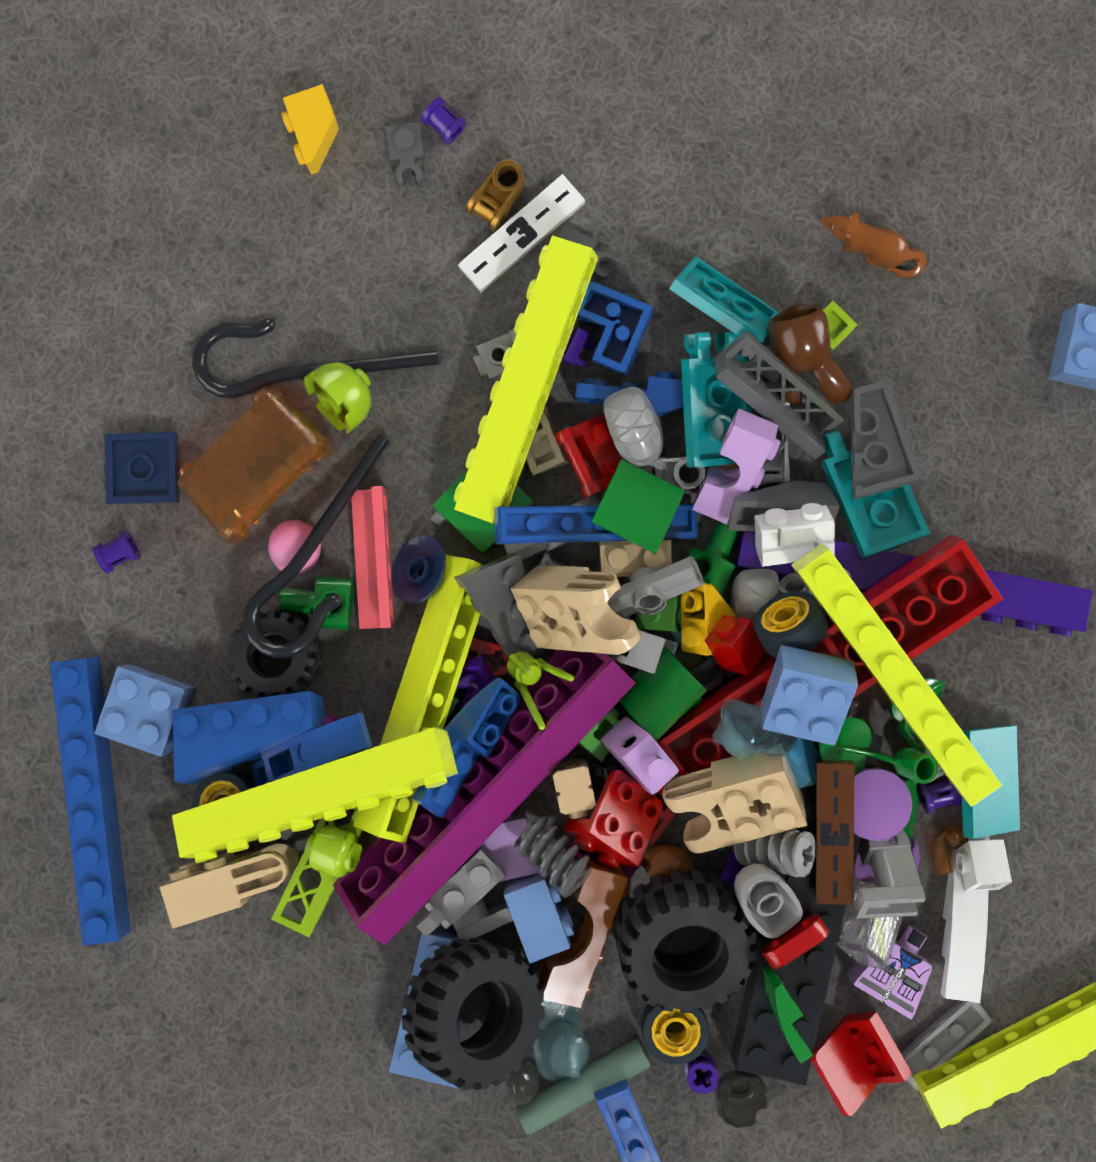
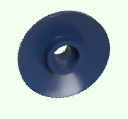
(418, 569)

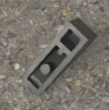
(783, 496)

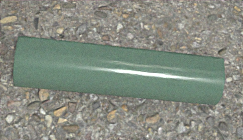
(575, 1092)

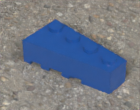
(228, 734)

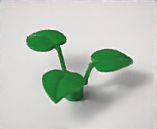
(910, 763)

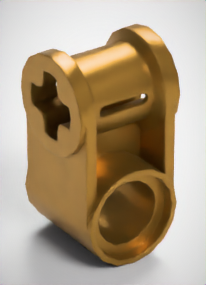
(494, 201)

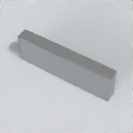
(945, 1037)

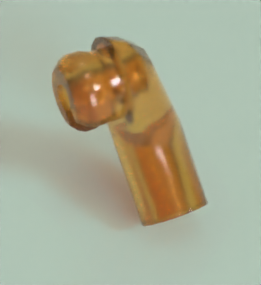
(942, 845)

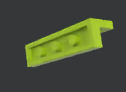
(322, 892)

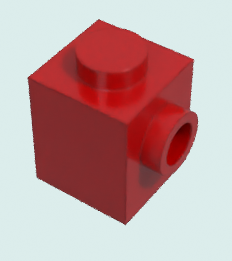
(735, 645)

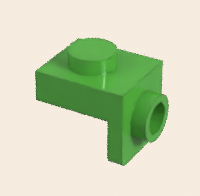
(666, 620)

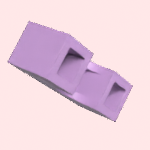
(749, 444)

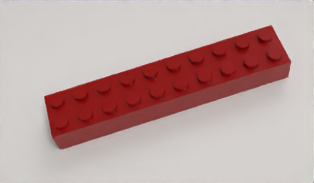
(916, 605)

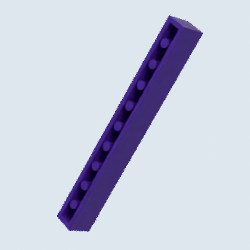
(1024, 599)

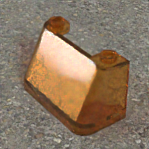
(253, 464)

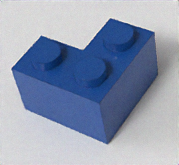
(623, 325)

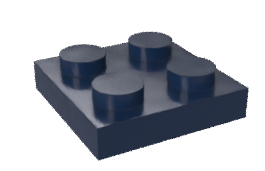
(142, 468)

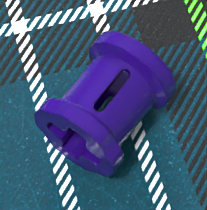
(443, 120)
(116, 552)
(929, 802)
(696, 1080)

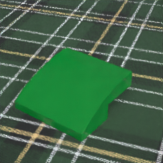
(638, 506)
(475, 530)
(662, 697)
(785, 1012)

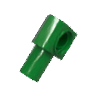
(715, 557)
(306, 600)

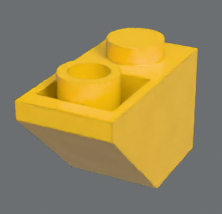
(314, 125)
(699, 614)

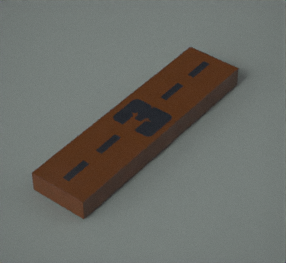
(834, 832)

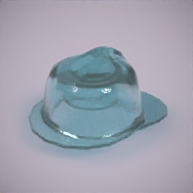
(743, 735)
(562, 1045)

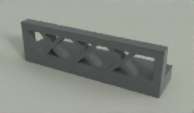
(766, 400)

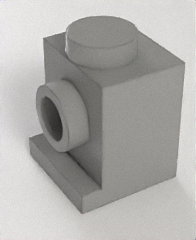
(485, 362)

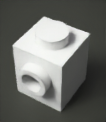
(983, 864)

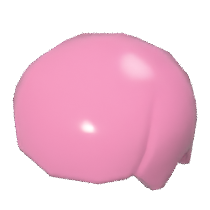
(287, 540)

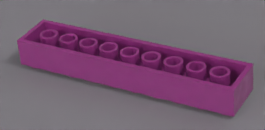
(401, 877)

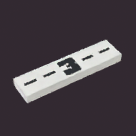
(521, 233)

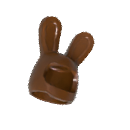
(802, 342)

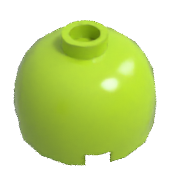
(341, 394)

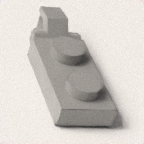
(461, 892)

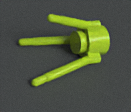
(528, 672)

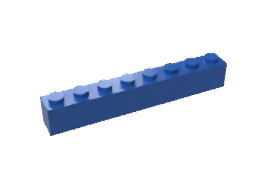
(90, 802)

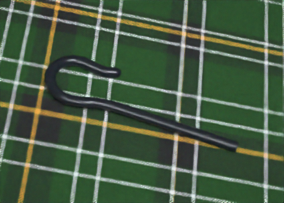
(283, 374)
(251, 612)

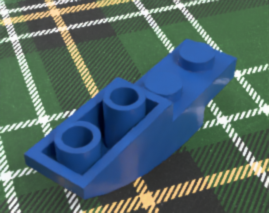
(662, 391)
(471, 735)
(313, 749)

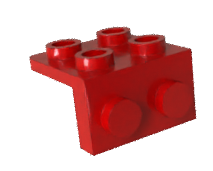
(619, 822)
(857, 1059)

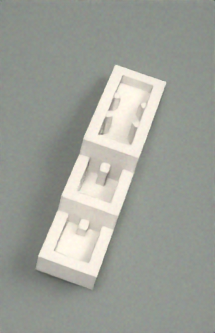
(963, 939)

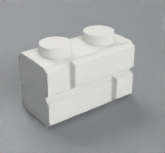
(791, 534)

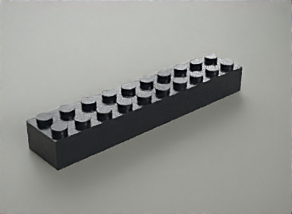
(758, 1040)

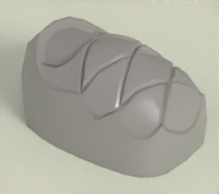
(634, 426)
(753, 590)
(767, 900)

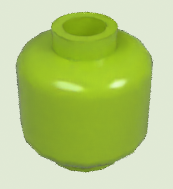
(333, 851)

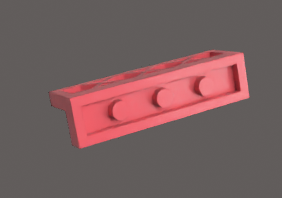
(373, 558)

